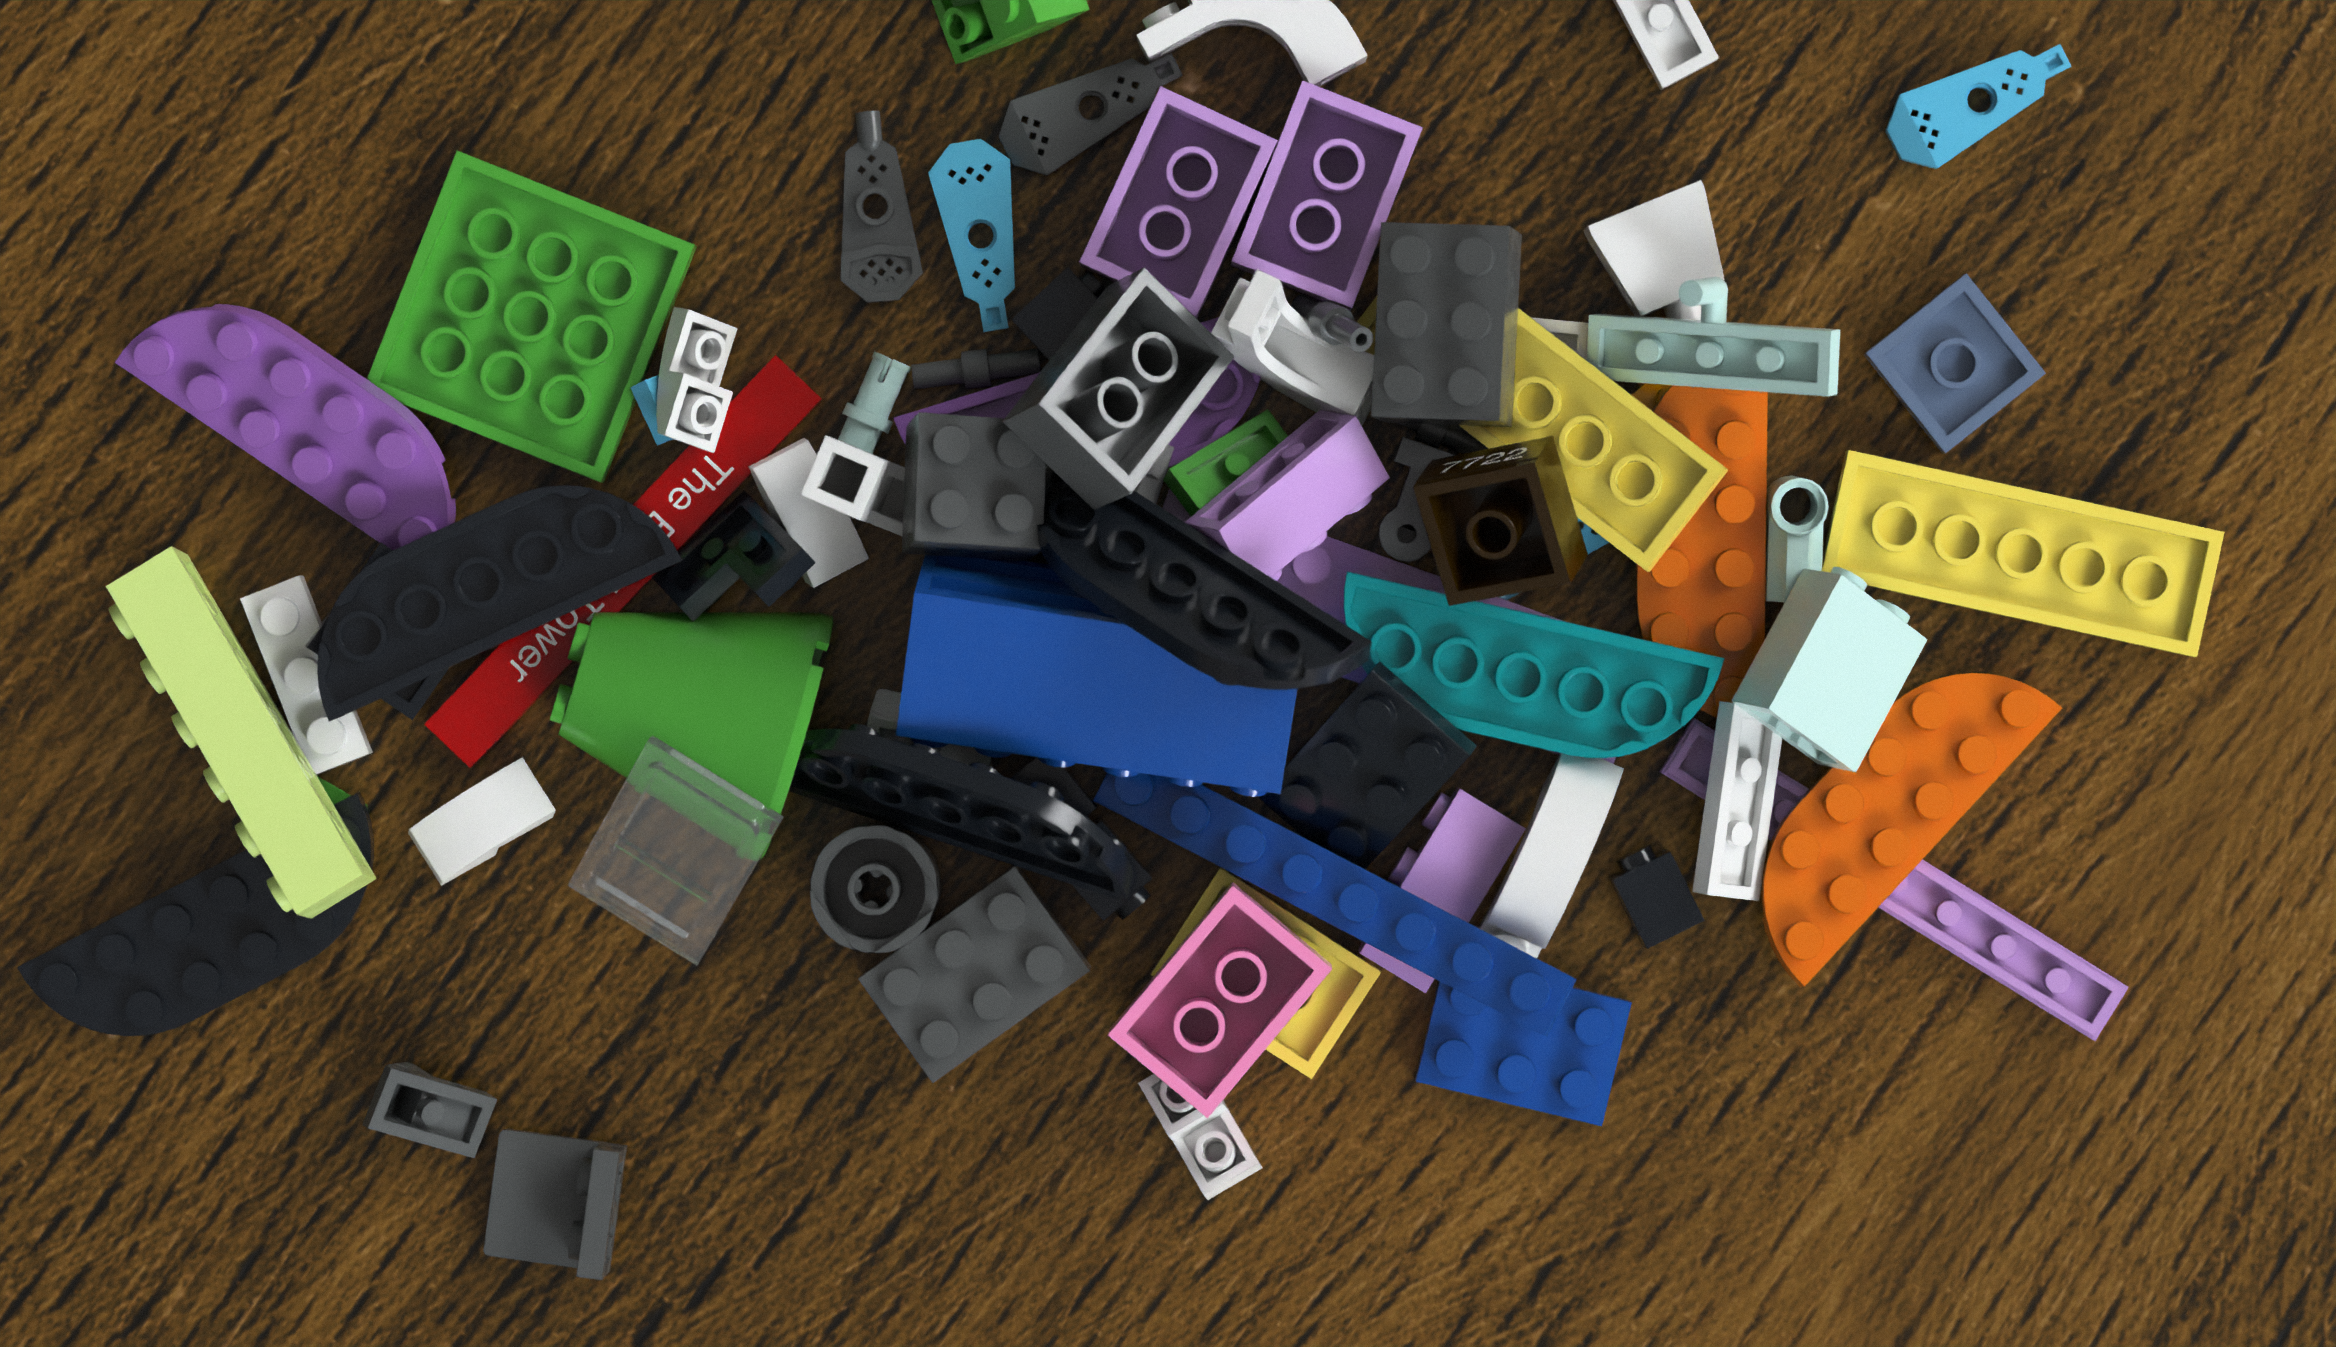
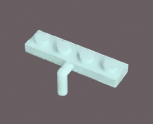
(1714, 350)

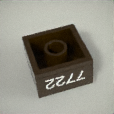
(1500, 521)

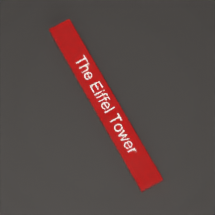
(680, 505)

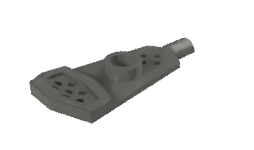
(1060, 116)
(879, 238)

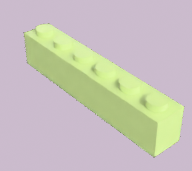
(239, 733)

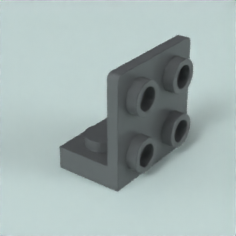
(555, 1201)

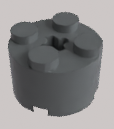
(871, 924)

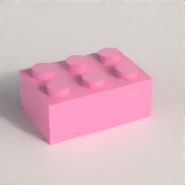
(1220, 999)

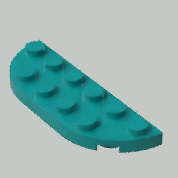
(1529, 673)

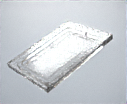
(675, 850)

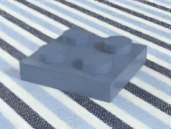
(1954, 363)

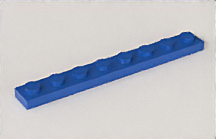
(1344, 896)

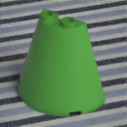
(717, 689)

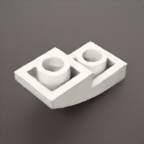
(690, 373)
(819, 530)
(481, 821)
(1209, 1146)

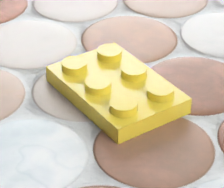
(1328, 1010)

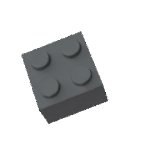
(971, 489)

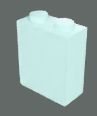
(1830, 668)

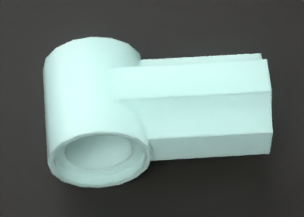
(1792, 545)

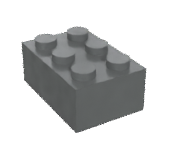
(1446, 324)
(1119, 389)
(975, 973)

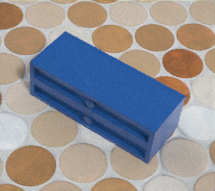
(1036, 670)

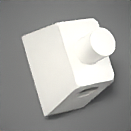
(1658, 249)

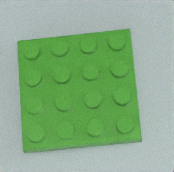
(530, 316)

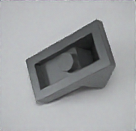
(429, 1109)

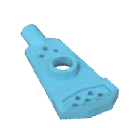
(1949, 110)
(974, 204)

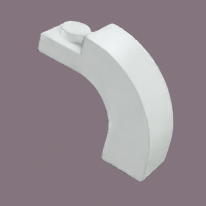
(1309, 30)
(1282, 350)
(857, 484)
(1552, 852)

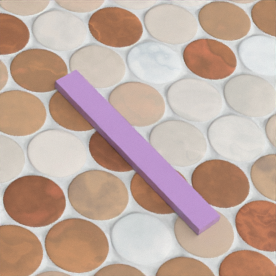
(1951, 915)

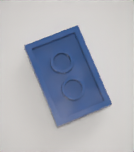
(1501, 1060)

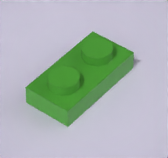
(1223, 461)

